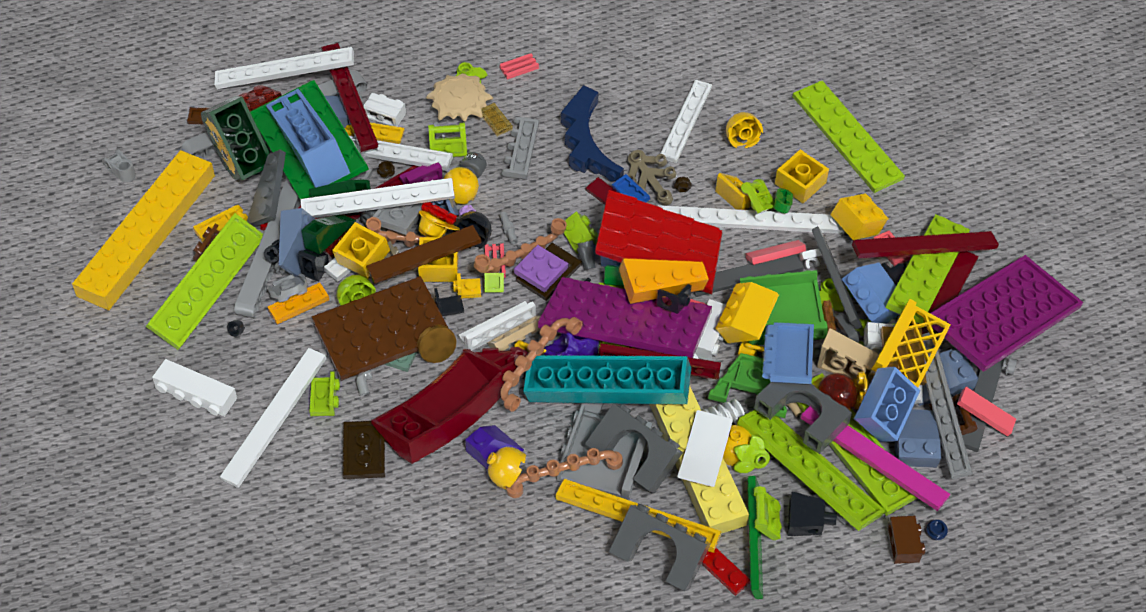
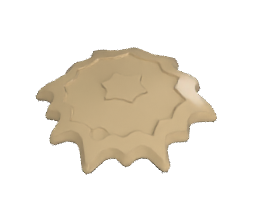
(459, 97)

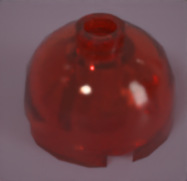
(840, 389)

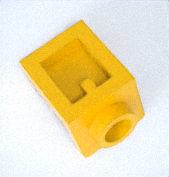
(467, 287)

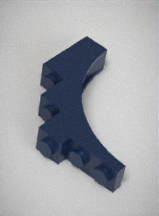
(579, 139)

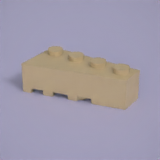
(846, 356)

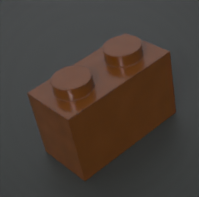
(905, 539)

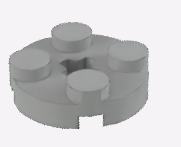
(288, 286)

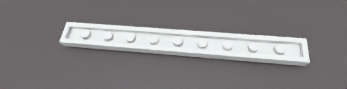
(766, 220)

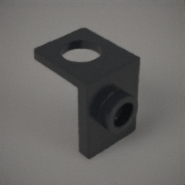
(678, 301)
(449, 305)

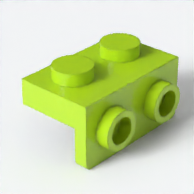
(579, 230)
(323, 395)

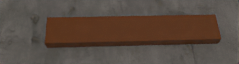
(423, 254)

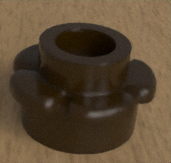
(386, 165)
(682, 184)

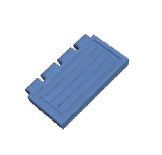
(788, 353)

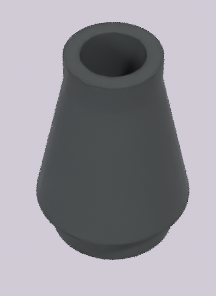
(587, 254)

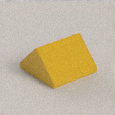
(730, 189)

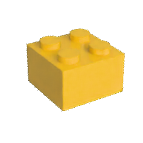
(801, 176)
(859, 216)
(360, 248)
(439, 270)

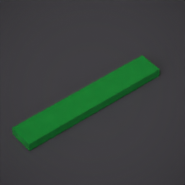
(755, 544)

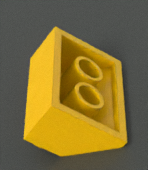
(746, 312)

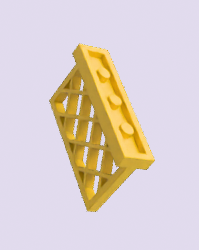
(898, 332)

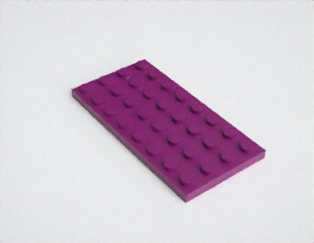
(1005, 312)
(612, 319)

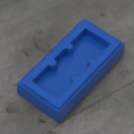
(627, 186)

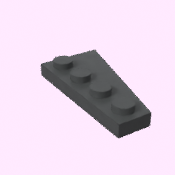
(268, 190)

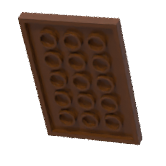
(377, 327)

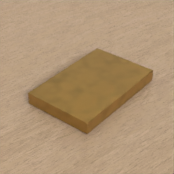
(902, 350)

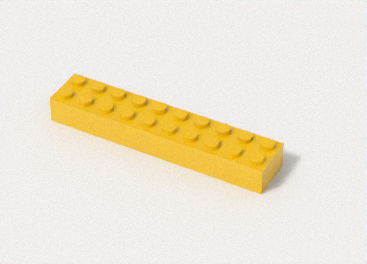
(143, 230)

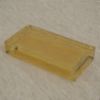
(496, 119)

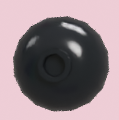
(480, 223)

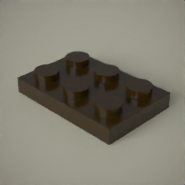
(573, 265)
(362, 451)

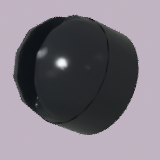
(231, 330)

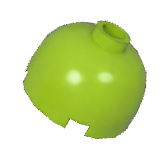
(353, 288)

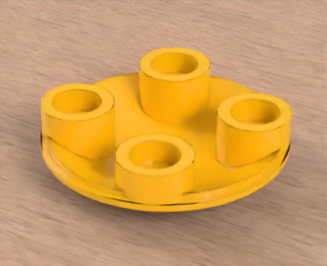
(862, 387)

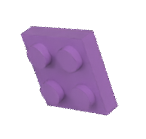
(541, 268)

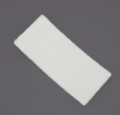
(705, 448)

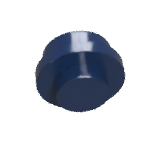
(937, 529)

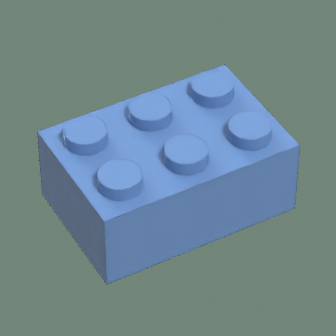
(887, 404)

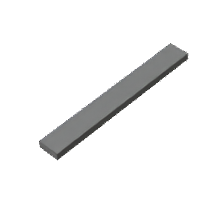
(946, 416)

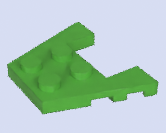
(743, 375)

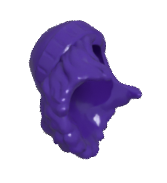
(572, 346)

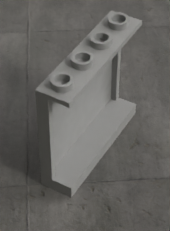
(599, 476)

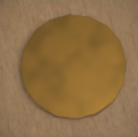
(436, 344)

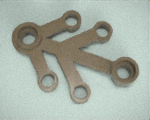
(649, 174)

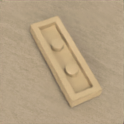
(515, 334)

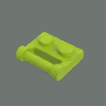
(453, 145)
(759, 201)
(767, 514)

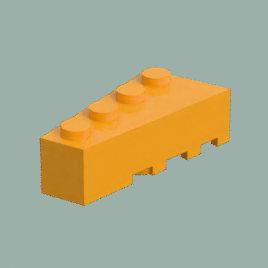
(646, 277)

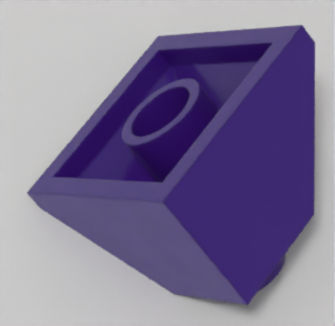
(488, 440)

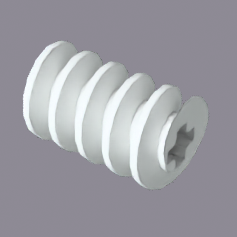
(730, 410)

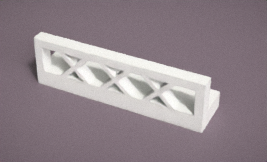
(497, 325)

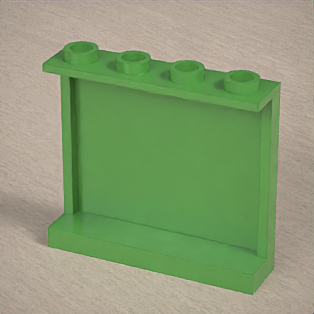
(797, 301)

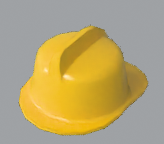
(432, 226)

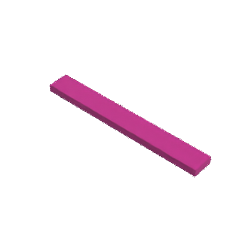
(886, 464)

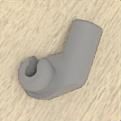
(362, 383)

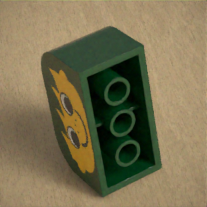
(236, 137)

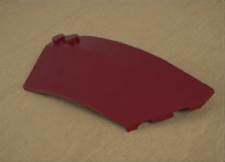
(448, 403)

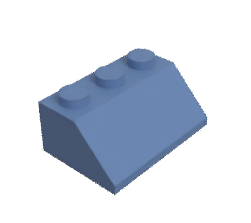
(872, 291)

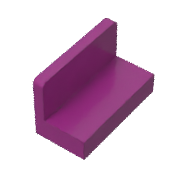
(422, 174)

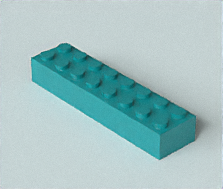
(609, 379)

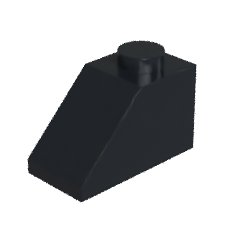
(312, 264)

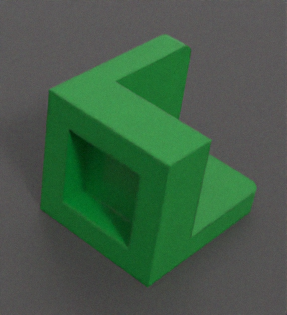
(613, 276)

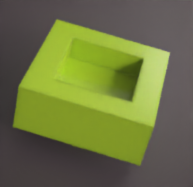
(493, 282)

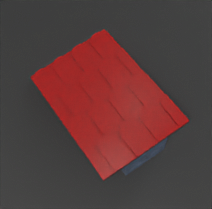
(649, 233)

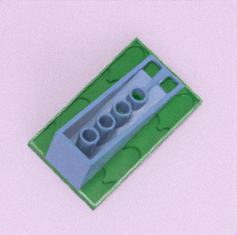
(311, 136)

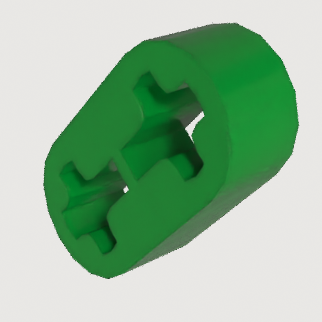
(783, 200)

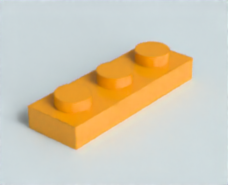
(298, 303)

